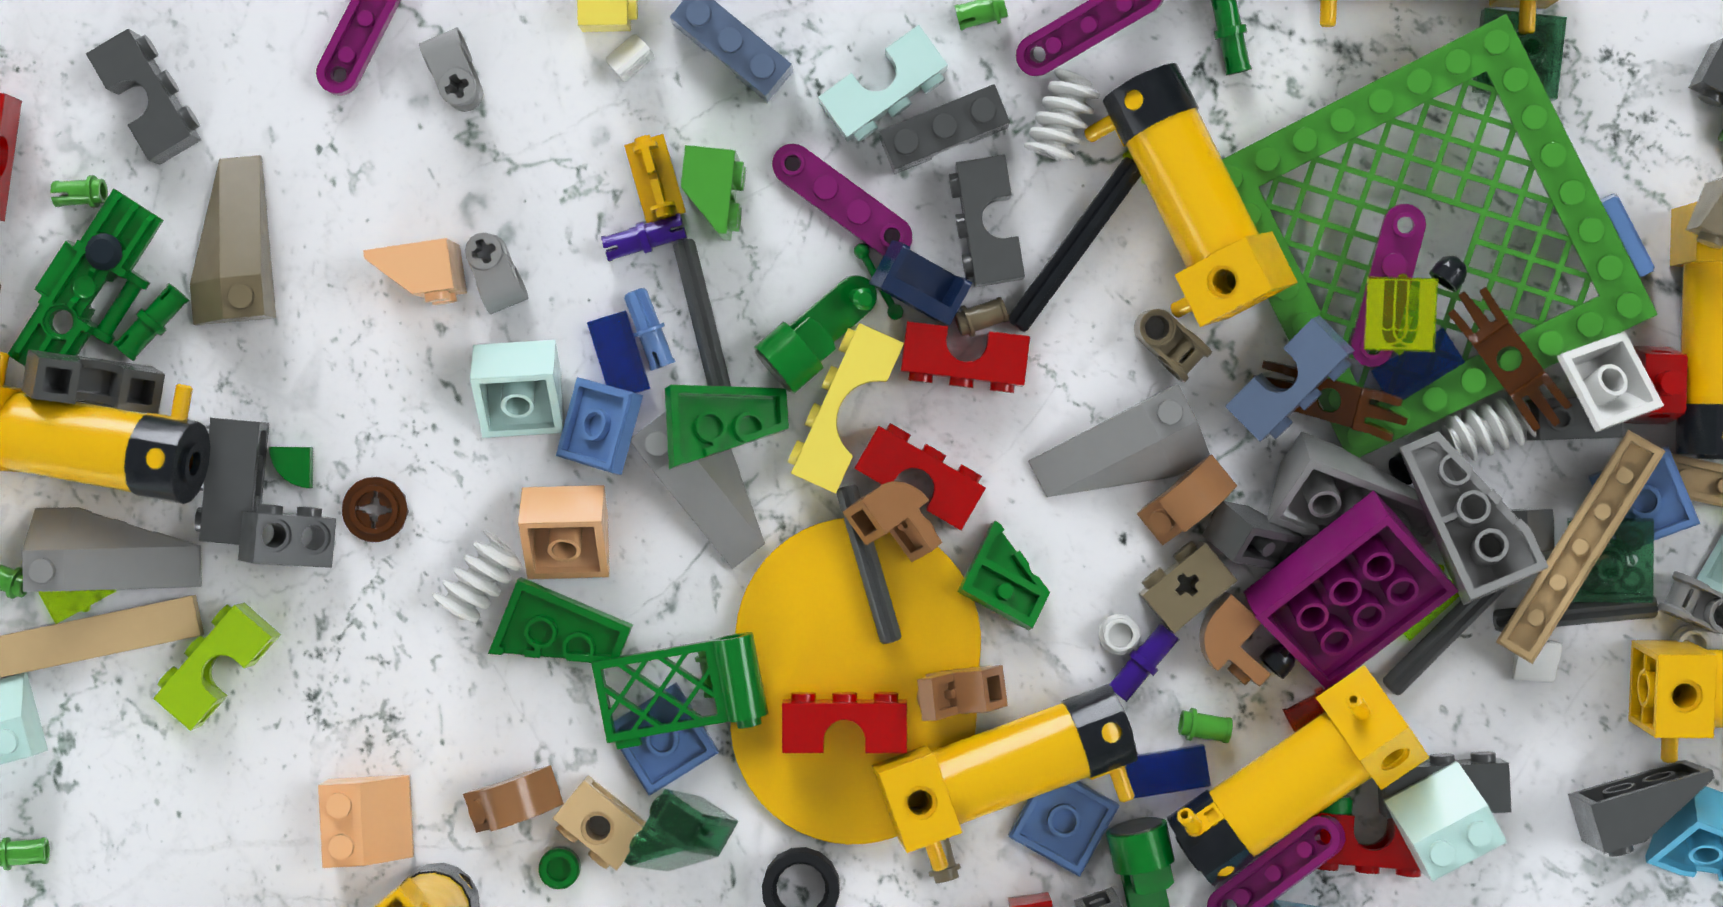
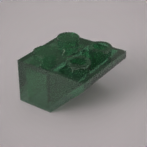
(680, 832)

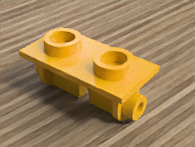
(654, 177)

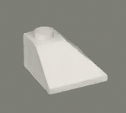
(1610, 381)

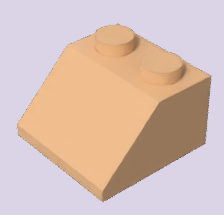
(423, 268)
(564, 532)
(365, 820)

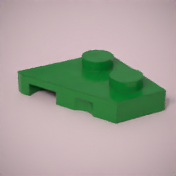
(1003, 580)

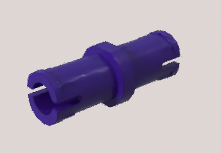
(644, 237)
(1143, 662)

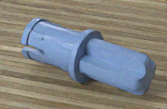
(648, 329)

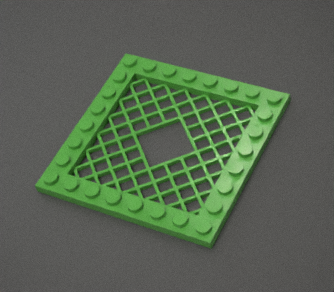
(1499, 53)

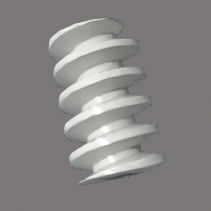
(1062, 115)
(1486, 427)
(479, 579)

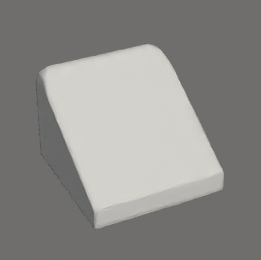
(629, 57)
(1544, 666)

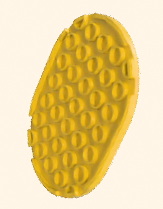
(821, 638)

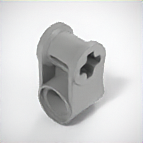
(451, 64)
(496, 280)
(1693, 602)

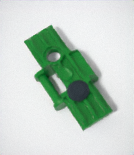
(78, 273)

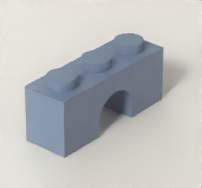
(734, 45)
(1318, 355)

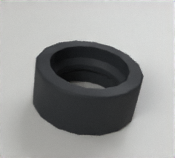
(801, 856)

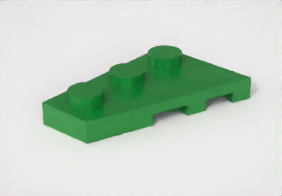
(720, 418)
(557, 626)

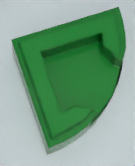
(294, 464)

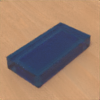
(619, 353)
(1417, 369)
(1169, 771)

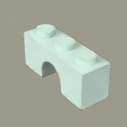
(916, 68)

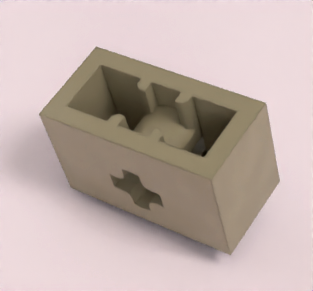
(1209, 582)

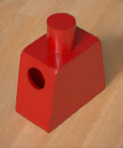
(1668, 374)

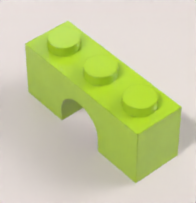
(190, 690)

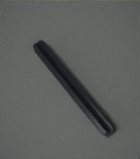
(1074, 245)

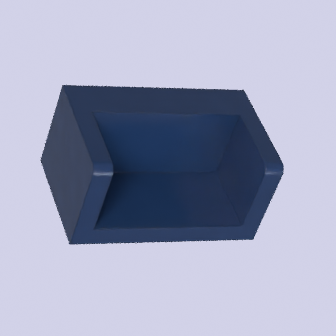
(920, 283)

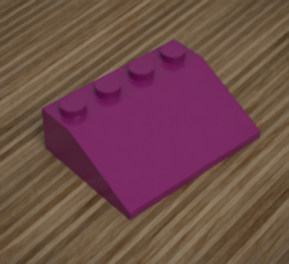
(1349, 591)

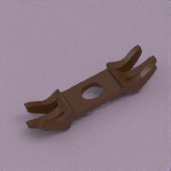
(1522, 380)
(1353, 405)

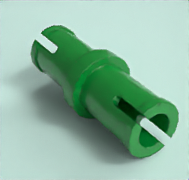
(1231, 36)
(151, 322)

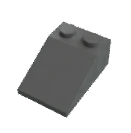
(1636, 806)

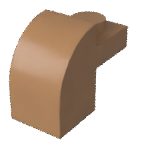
(1187, 500)
(894, 510)
(1221, 637)
(961, 692)
(513, 799)

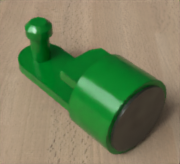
(796, 351)
(1143, 858)

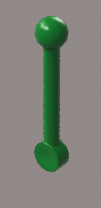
(862, 252)

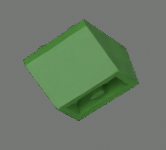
(711, 183)

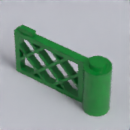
(734, 683)

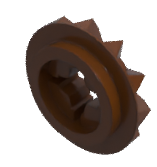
(363, 494)

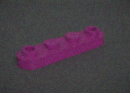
(1079, 32)
(354, 43)
(839, 198)
(1393, 255)
(1282, 865)

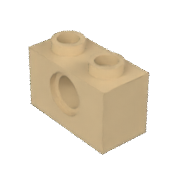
(594, 800)

